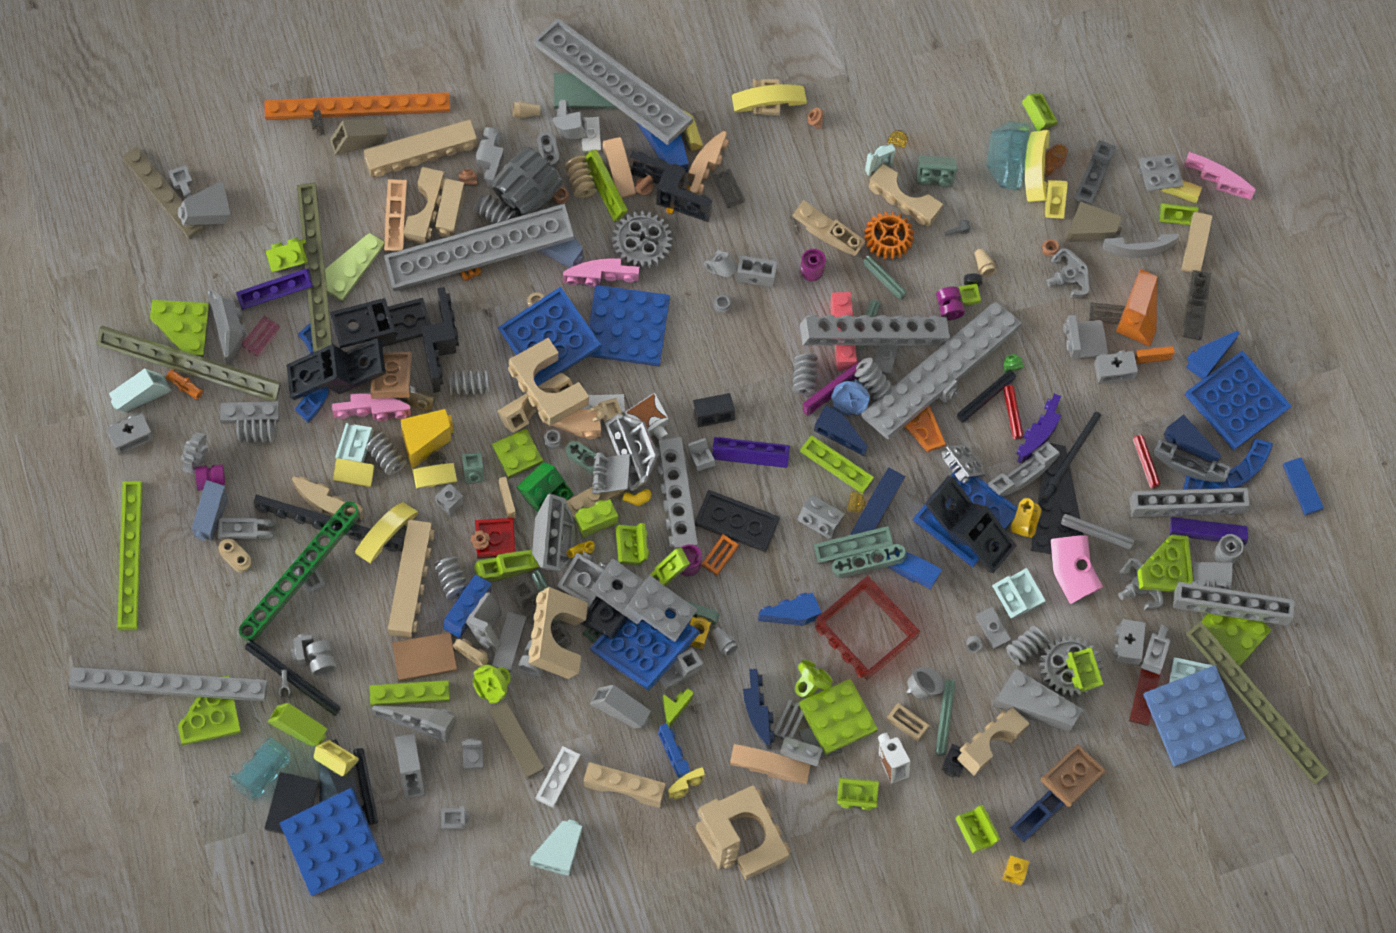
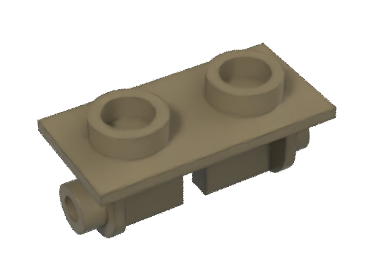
(421, 400)

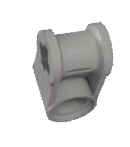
(721, 264)

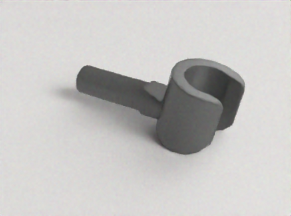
(964, 228)

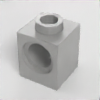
(449, 499)

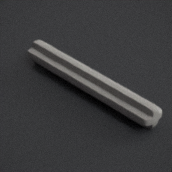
(1097, 531)

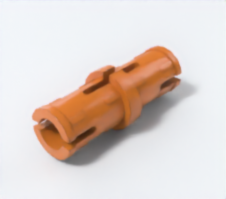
(184, 384)

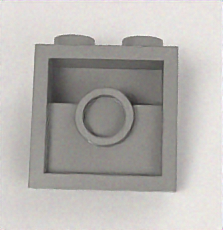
(581, 577)

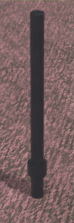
(1054, 481)

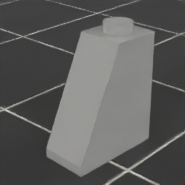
(206, 207)
(620, 706)
(409, 766)

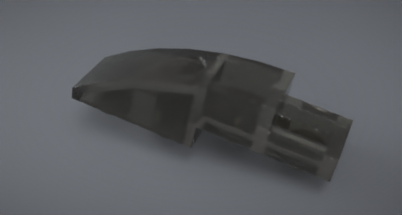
(1196, 305)

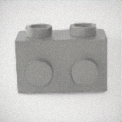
(820, 516)

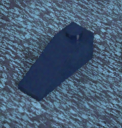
(838, 429)
(1190, 440)

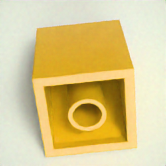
(426, 434)

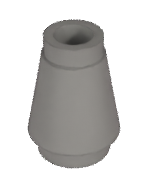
(724, 642)

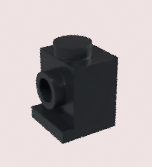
(949, 767)

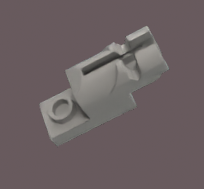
(490, 154)

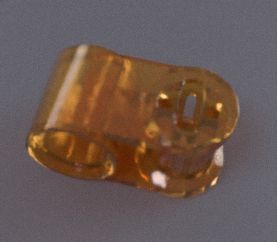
(1053, 162)

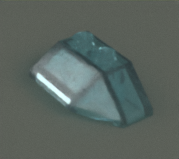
(1008, 154)

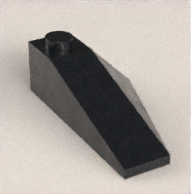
(334, 784)

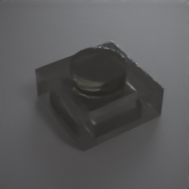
(317, 123)

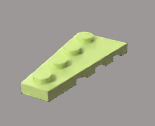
(350, 267)

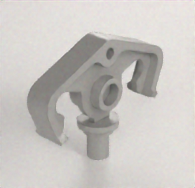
(1074, 272)
(1133, 589)

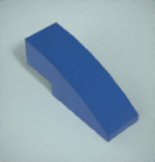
(917, 570)

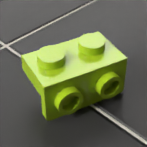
(286, 255)
(632, 544)
(1085, 670)
(857, 793)
(978, 829)

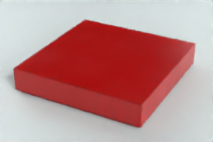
(501, 536)

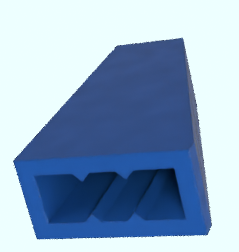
(672, 153)

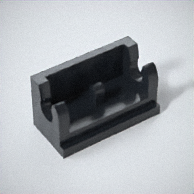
(714, 410)

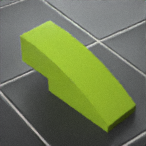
(506, 566)

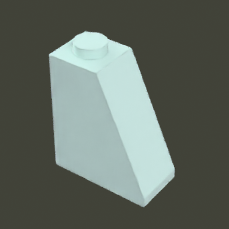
(139, 390)
(559, 848)

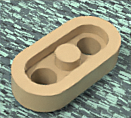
(234, 554)
(465, 648)

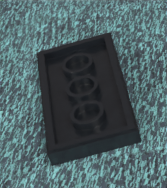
(737, 521)

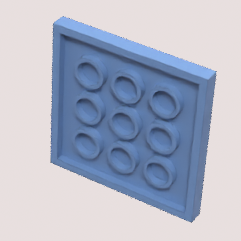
(1194, 715)

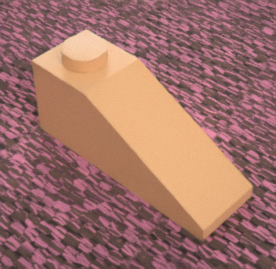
(580, 424)

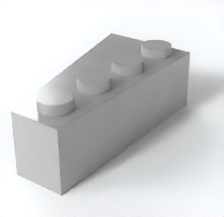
(1037, 702)

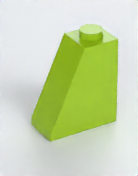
(297, 724)

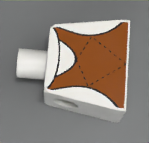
(652, 414)
(893, 758)

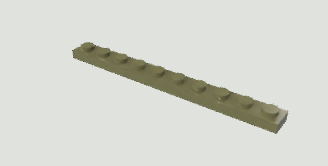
(313, 250)
(188, 363)
(1257, 703)

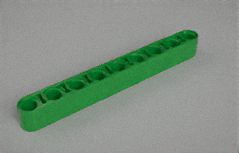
(303, 562)

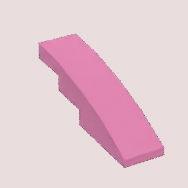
(1226, 179)

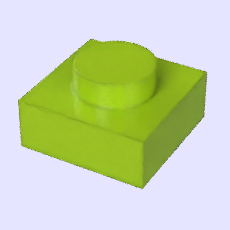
(970, 294)

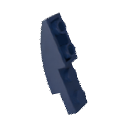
(759, 715)

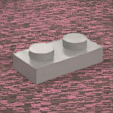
(801, 751)

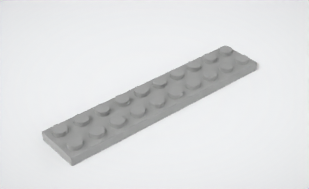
(613, 81)
(479, 247)
(935, 373)

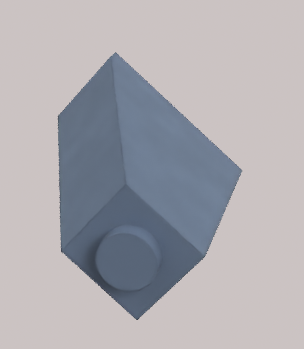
(566, 253)
(210, 509)

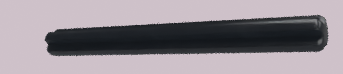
(293, 678)

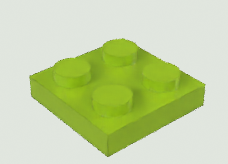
(517, 453)

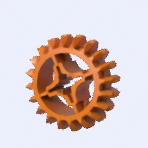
(896, 246)

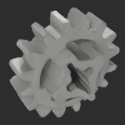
(194, 452)

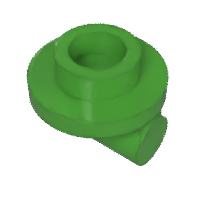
(1012, 362)

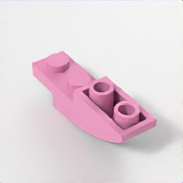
(593, 271)
(381, 409)

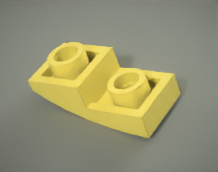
(434, 475)
(681, 787)

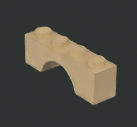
(923, 209)
(418, 226)
(519, 412)
(1006, 728)
(608, 779)

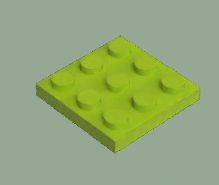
(1236, 635)
(838, 716)

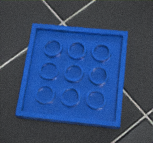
(560, 322)
(629, 324)
(1238, 400)
(980, 494)
(643, 650)
(332, 842)

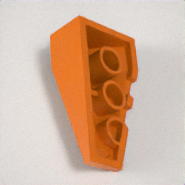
(1140, 313)

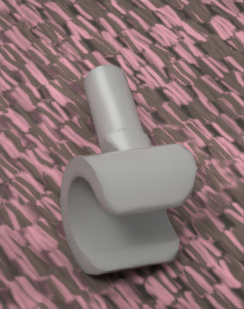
(284, 684)

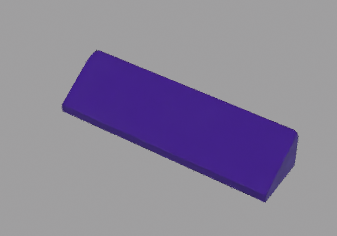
(274, 288)
(750, 452)
(1206, 530)

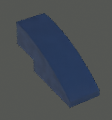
(1037, 816)

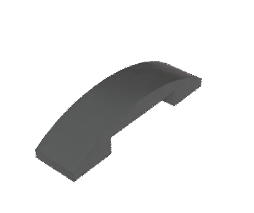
(1095, 172)
(1189, 466)

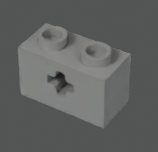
(756, 271)
(1124, 368)
(139, 433)
(1135, 633)

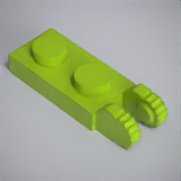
(671, 567)

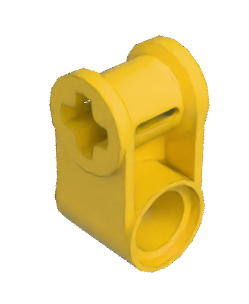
(1026, 519)

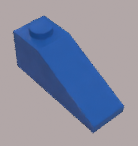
(1209, 355)

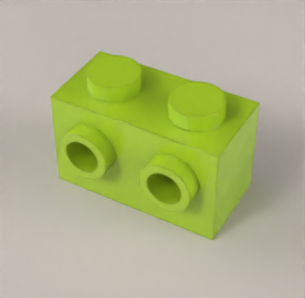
(596, 518)

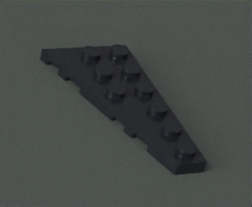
(1060, 502)

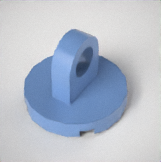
(850, 397)

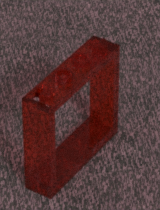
(887, 606)

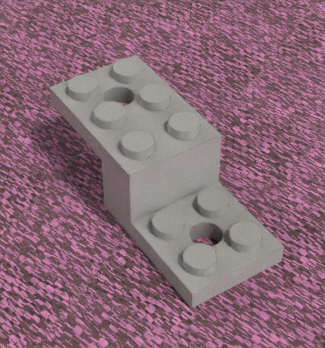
(643, 599)

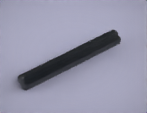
(986, 396)
(365, 786)

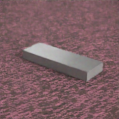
(509, 641)

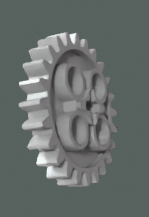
(646, 225)
(1060, 652)

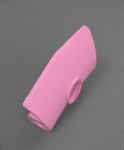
(1065, 556)

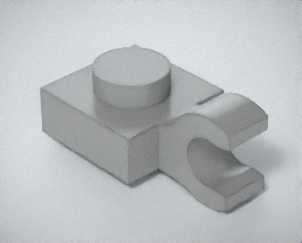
(181, 179)

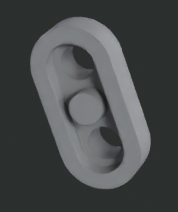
(549, 150)

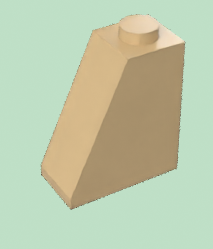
(450, 208)

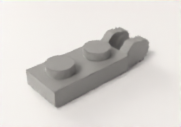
(244, 528)

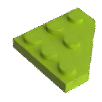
(182, 323)
(1167, 566)
(209, 720)

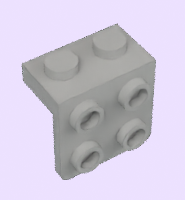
(1084, 338)
(483, 620)

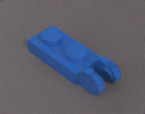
(673, 751)

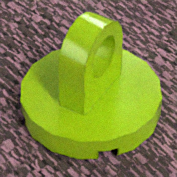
(813, 677)
(491, 682)

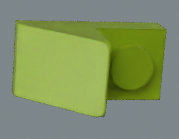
(673, 710)

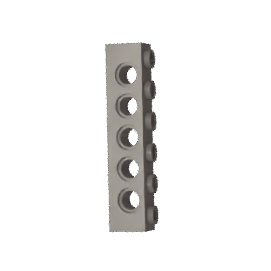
(674, 448)
(1189, 502)
(1233, 603)

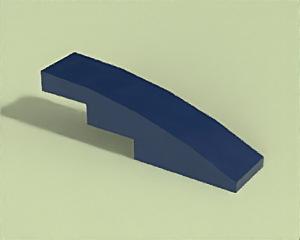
(879, 502)

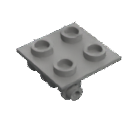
(1160, 172)
(967, 465)
(610, 473)
(1213, 574)

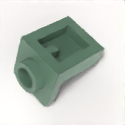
(473, 467)

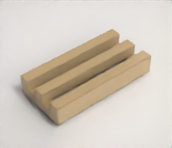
(507, 499)
(891, 719)

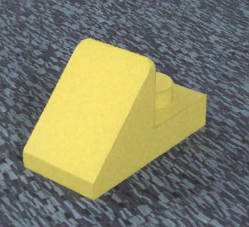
(1056, 199)

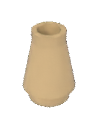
(524, 109)
(985, 263)

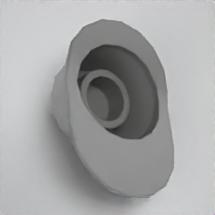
(925, 683)

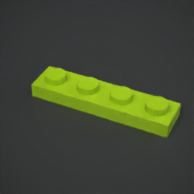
(605, 186)
(836, 464)
(409, 693)

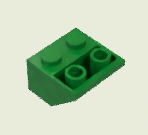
(540, 483)

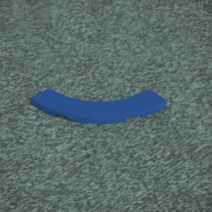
(312, 402)
(1239, 474)

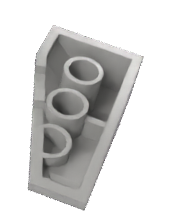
(422, 720)

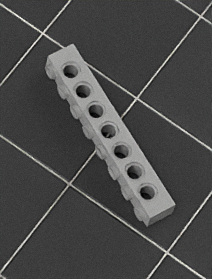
(884, 336)

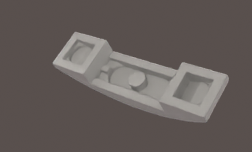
(1117, 247)
(1026, 473)

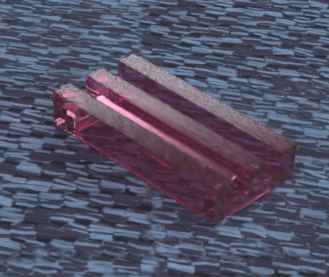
(258, 350)

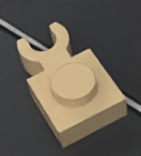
(606, 410)

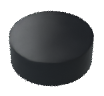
(973, 278)

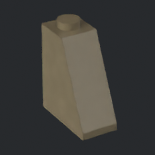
(358, 134)
(1093, 224)

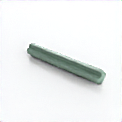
(945, 717)

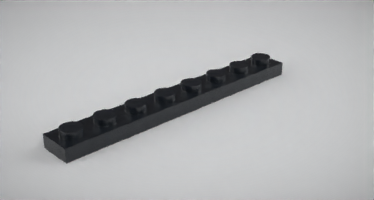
(317, 520)

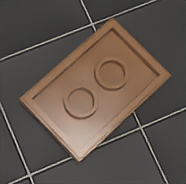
(397, 379)
(424, 656)
(1073, 775)

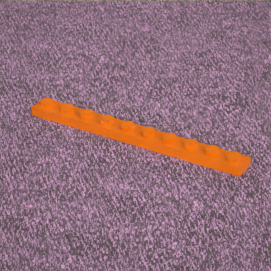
(358, 106)

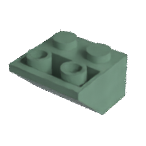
(936, 170)

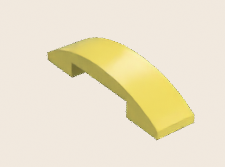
(768, 95)
(1035, 166)
(384, 530)

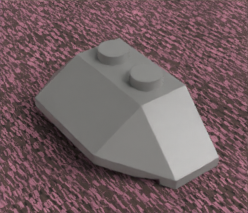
(228, 324)
(633, 438)
(553, 534)

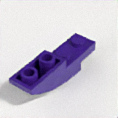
(1040, 432)

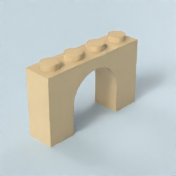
(551, 406)
(544, 650)
(718, 834)
(773, 850)

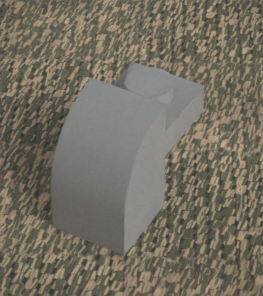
(570, 124)
(682, 669)

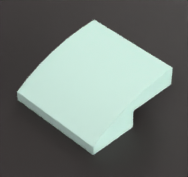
(1019, 593)

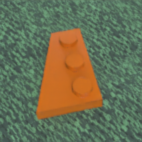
(926, 431)

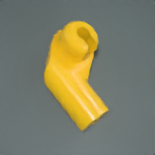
(638, 499)
(587, 547)

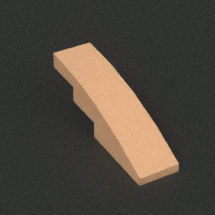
(395, 215)
(770, 763)

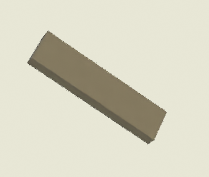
(516, 740)

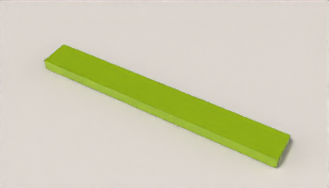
(130, 555)

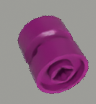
(812, 264)
(950, 302)
(214, 474)
(694, 557)

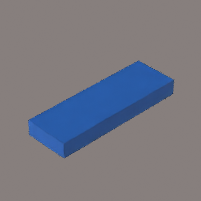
(1303, 486)

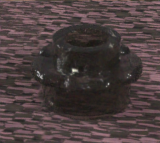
(436, 455)

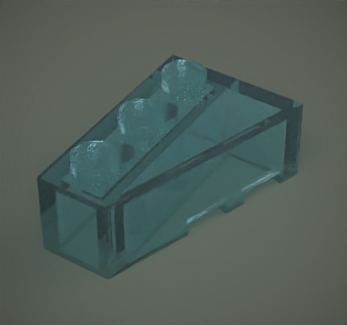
(260, 769)

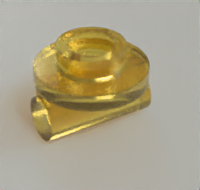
(898, 138)
(856, 502)

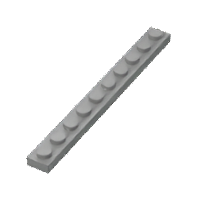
(168, 684)

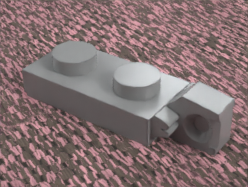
(1156, 651)

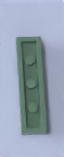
(853, 544)

